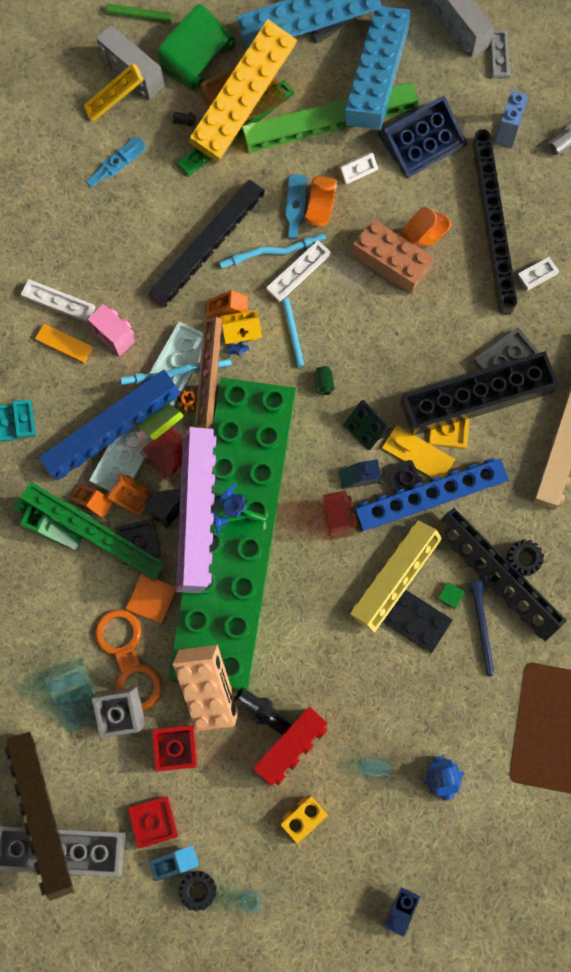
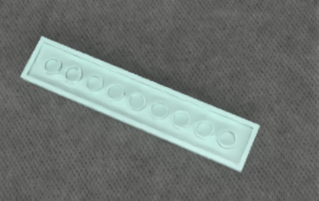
(124, 453)

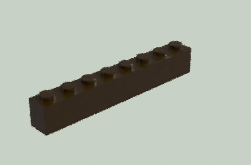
(40, 817)

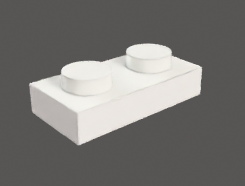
(358, 167)
(537, 273)

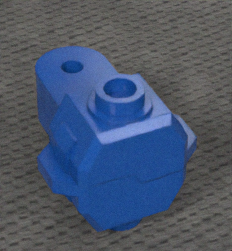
(443, 777)

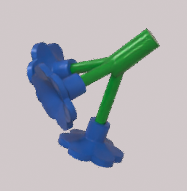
(234, 506)

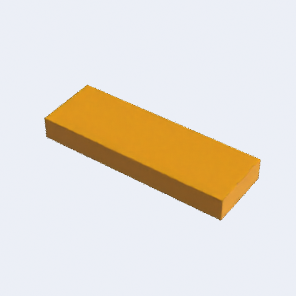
(64, 343)

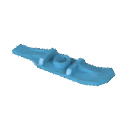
(124, 155)
(296, 195)

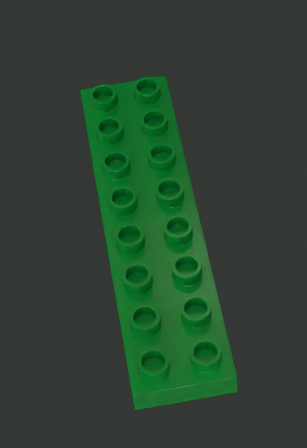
(250, 450)

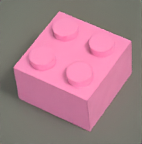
(111, 329)

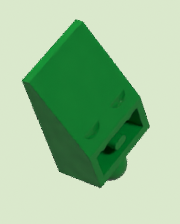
(47, 527)

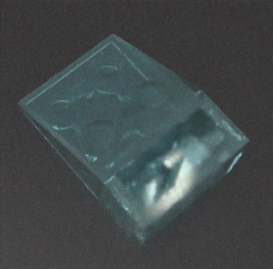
(73, 694)

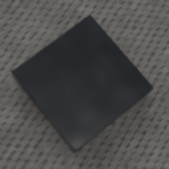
(143, 535)

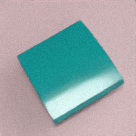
(16, 421)

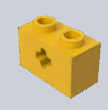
(247, 321)

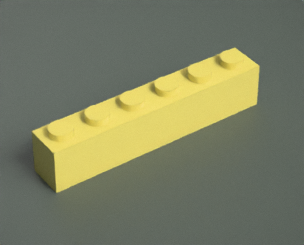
(396, 576)

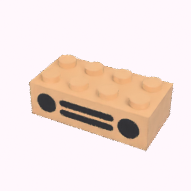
(206, 687)

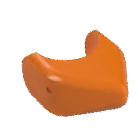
(321, 200)
(426, 227)

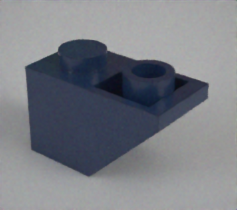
(401, 911)

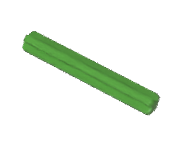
(139, 13)

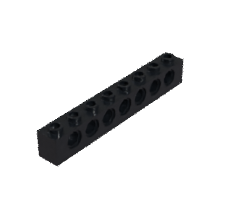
(495, 562)

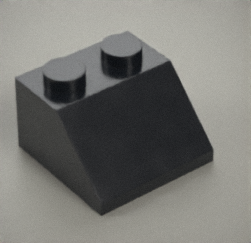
(164, 506)

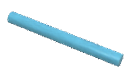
(293, 333)

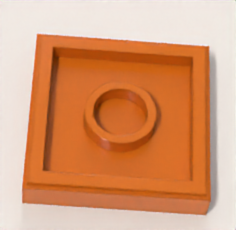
(151, 599)

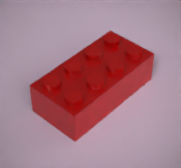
(291, 746)

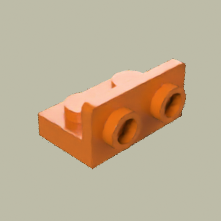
(129, 494)

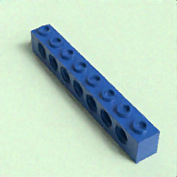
(493, 467)

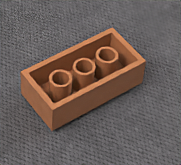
(392, 256)

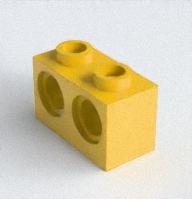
(307, 823)

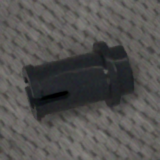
(184, 118)

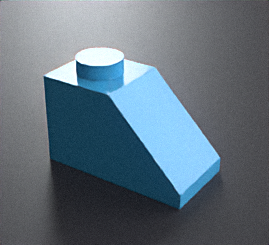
(174, 863)

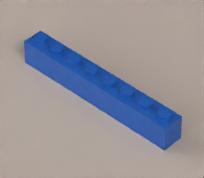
(110, 425)

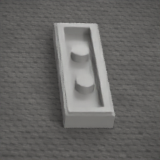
(500, 55)

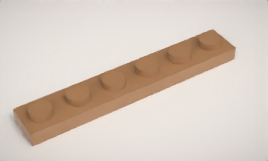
(208, 373)

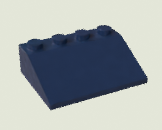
(423, 137)

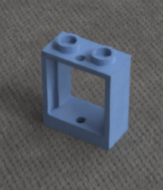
(511, 119)

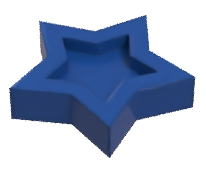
(238, 348)

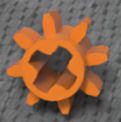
(186, 397)

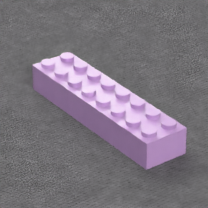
(196, 510)

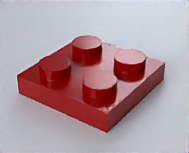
(153, 822)

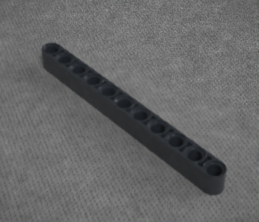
(494, 229)

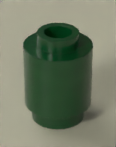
(324, 380)

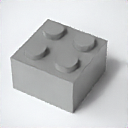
(118, 712)

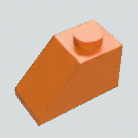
(226, 303)
(91, 500)

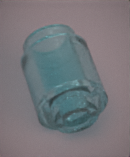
(376, 768)
(247, 906)

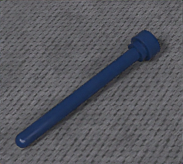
(476, 589)

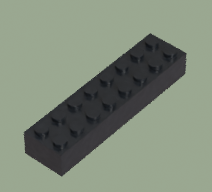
(479, 393)

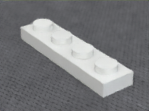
(298, 271)
(57, 301)

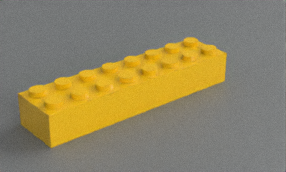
(242, 91)

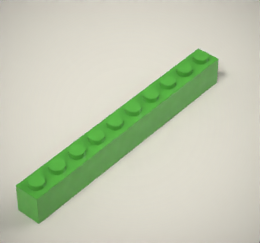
(318, 120)

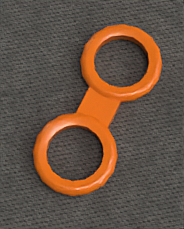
(127, 655)

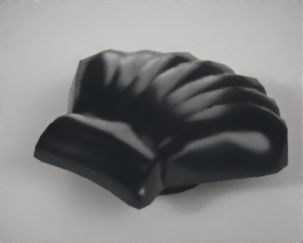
(404, 476)

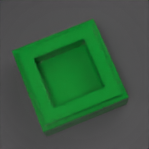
(451, 595)

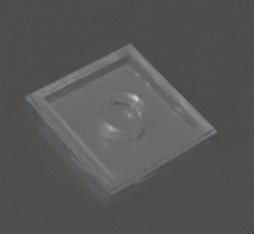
(348, 271)

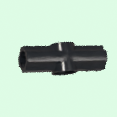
(262, 711)

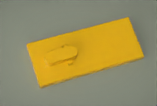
(424, 456)

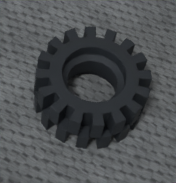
(537, 557)
(188, 900)

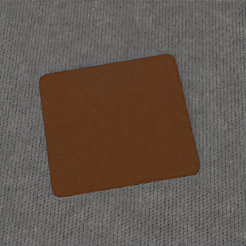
(544, 729)

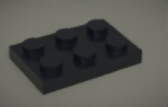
(418, 621)

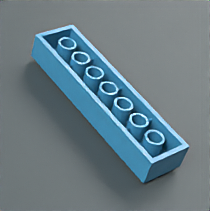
(302, 16)
(377, 68)

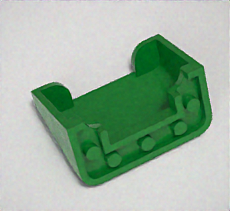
(194, 46)

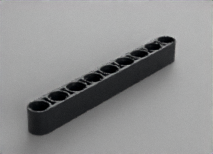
(206, 242)

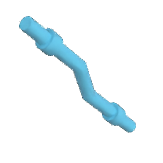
(238, 258)
(140, 378)

